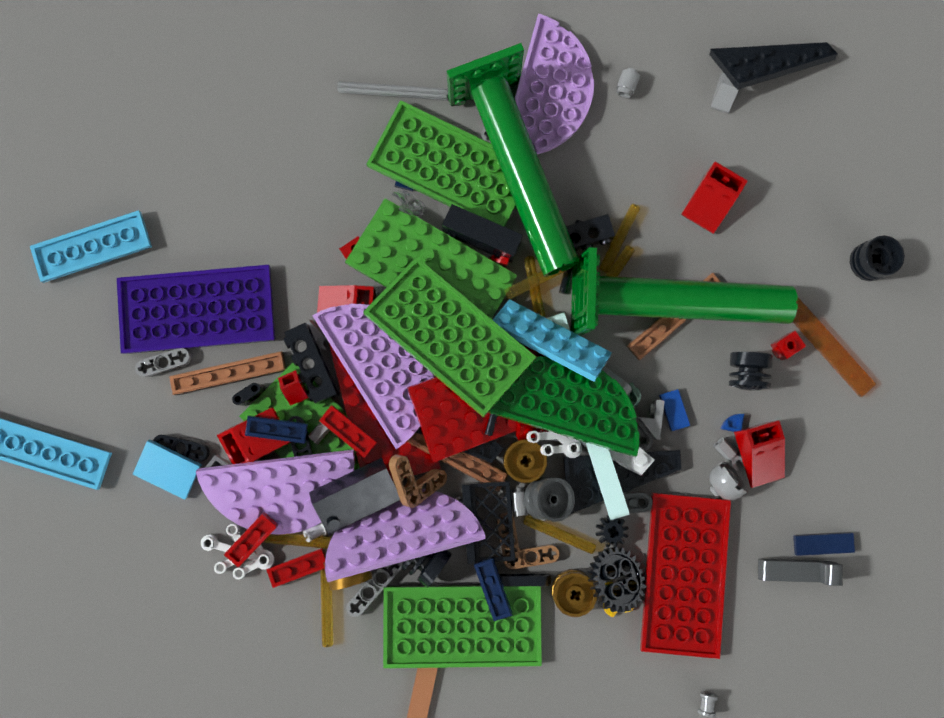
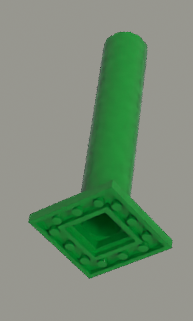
(489, 84)
(672, 298)

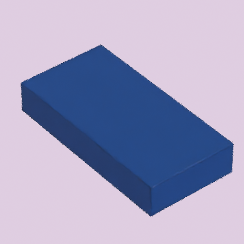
(674, 410)

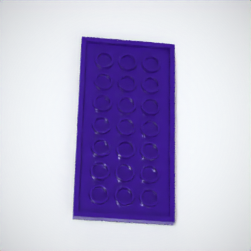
(195, 309)

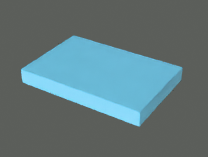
(166, 469)

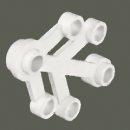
(564, 448)
(255, 556)

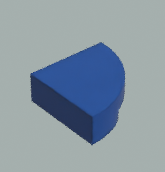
(733, 423)

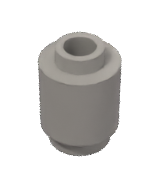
(627, 82)
(517, 502)

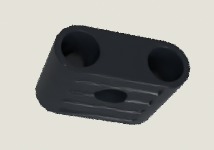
(248, 394)

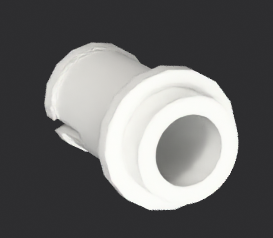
(314, 532)

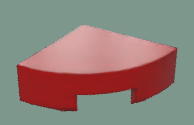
(503, 261)

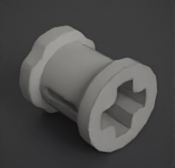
(708, 704)

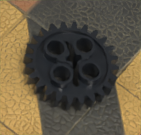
(626, 591)

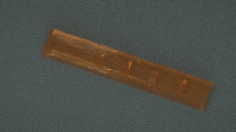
(832, 350)

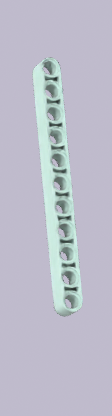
(603, 464)

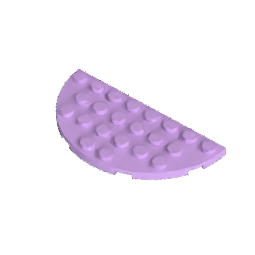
(554, 85)
(376, 366)
(273, 487)
(400, 535)

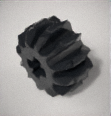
(606, 535)

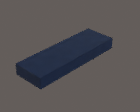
(276, 429)
(824, 544)
(493, 589)

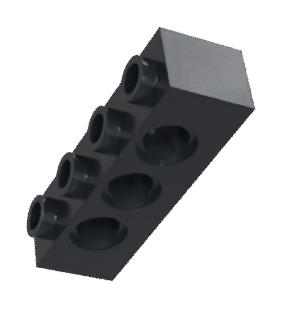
(600, 224)
(293, 338)

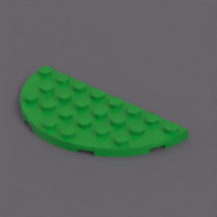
(572, 406)

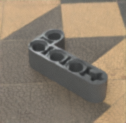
(801, 571)

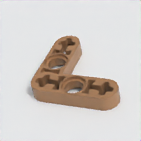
(414, 488)
(521, 553)

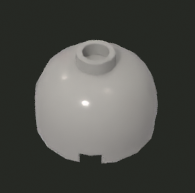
(726, 482)

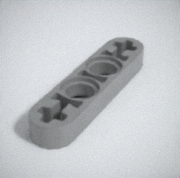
(376, 586)

